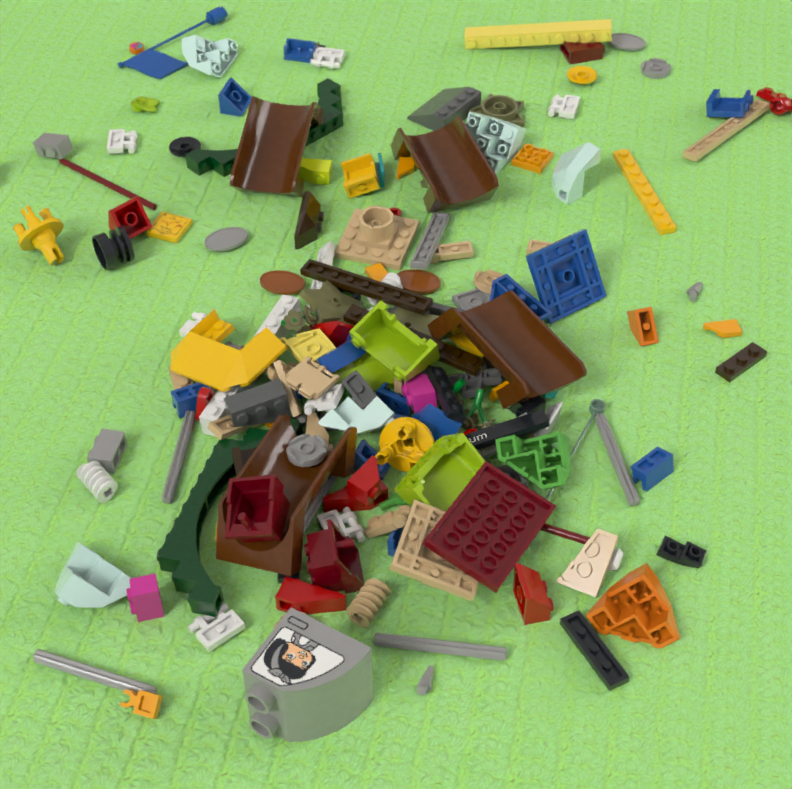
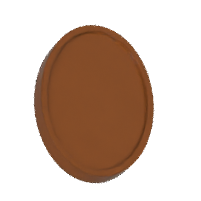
(419, 281)
(282, 282)

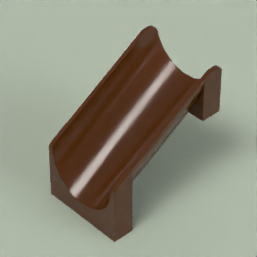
(273, 147)
(449, 165)
(516, 345)
(300, 488)

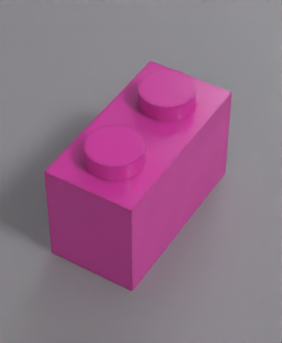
(419, 392)
(145, 598)

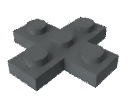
(484, 378)

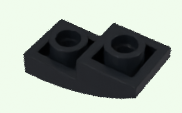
(686, 555)

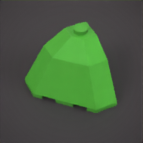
(540, 459)

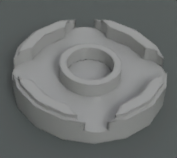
(655, 68)
(306, 450)

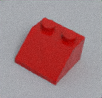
(129, 216)
(531, 595)

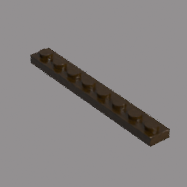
(367, 287)
(448, 353)

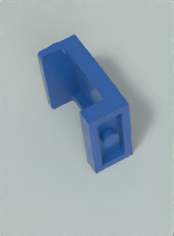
(728, 107)

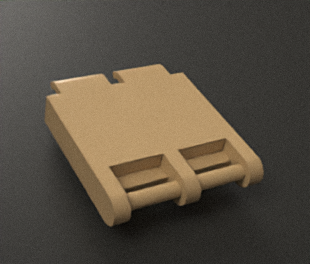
(309, 379)

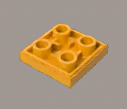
(532, 158)

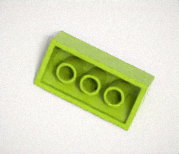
(370, 369)

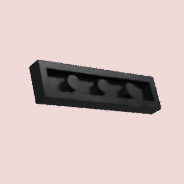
(445, 393)
(594, 650)

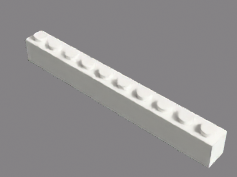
(216, 407)

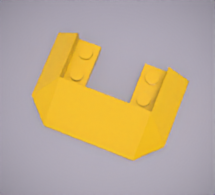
(219, 366)

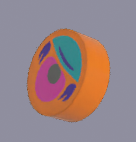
(136, 47)

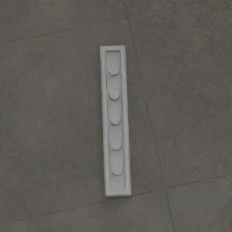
(430, 241)

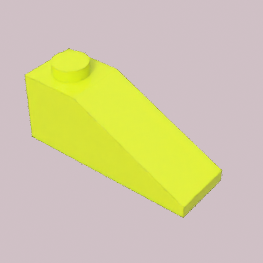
(316, 171)

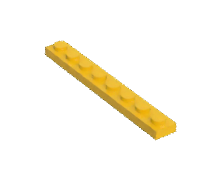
(644, 192)

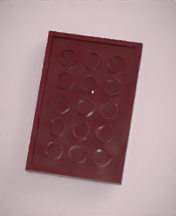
(489, 526)

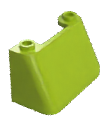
(393, 343)
(441, 472)

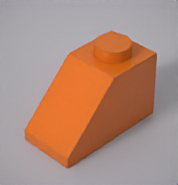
(643, 326)

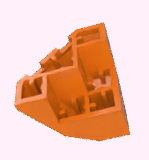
(636, 610)

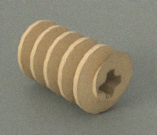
(367, 602)

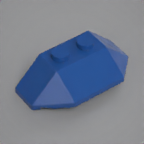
(506, 283)

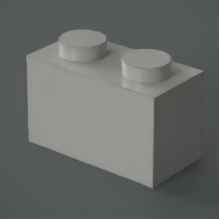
(53, 145)
(108, 449)

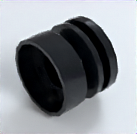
(115, 246)

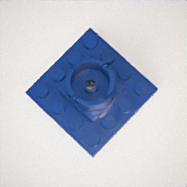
(566, 275)

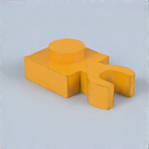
(144, 703)

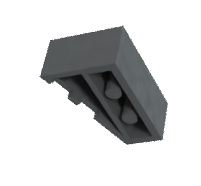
(258, 404)

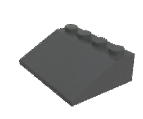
(446, 106)

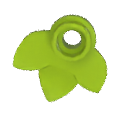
(144, 103)

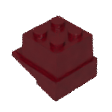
(256, 509)
(334, 560)

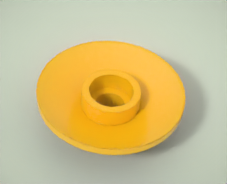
(581, 74)

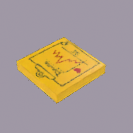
(169, 227)

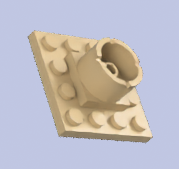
(377, 237)
(423, 564)

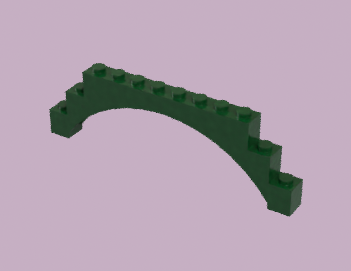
(223, 160)
(182, 544)

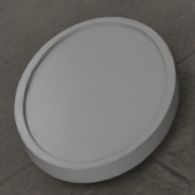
(627, 42)
(226, 239)

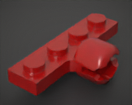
(780, 102)

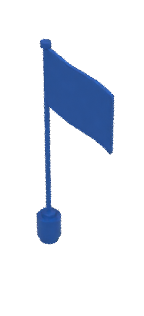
(161, 65)

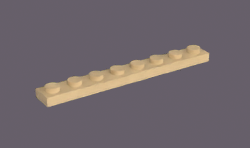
(724, 131)

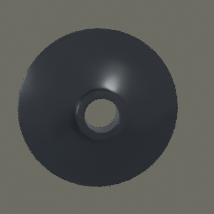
(184, 145)

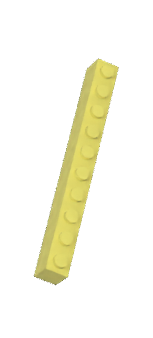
(538, 34)

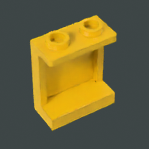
(360, 175)

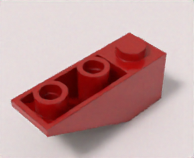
(341, 499)
(308, 598)

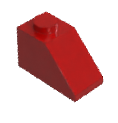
(365, 482)

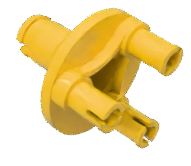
(40, 234)
(396, 443)

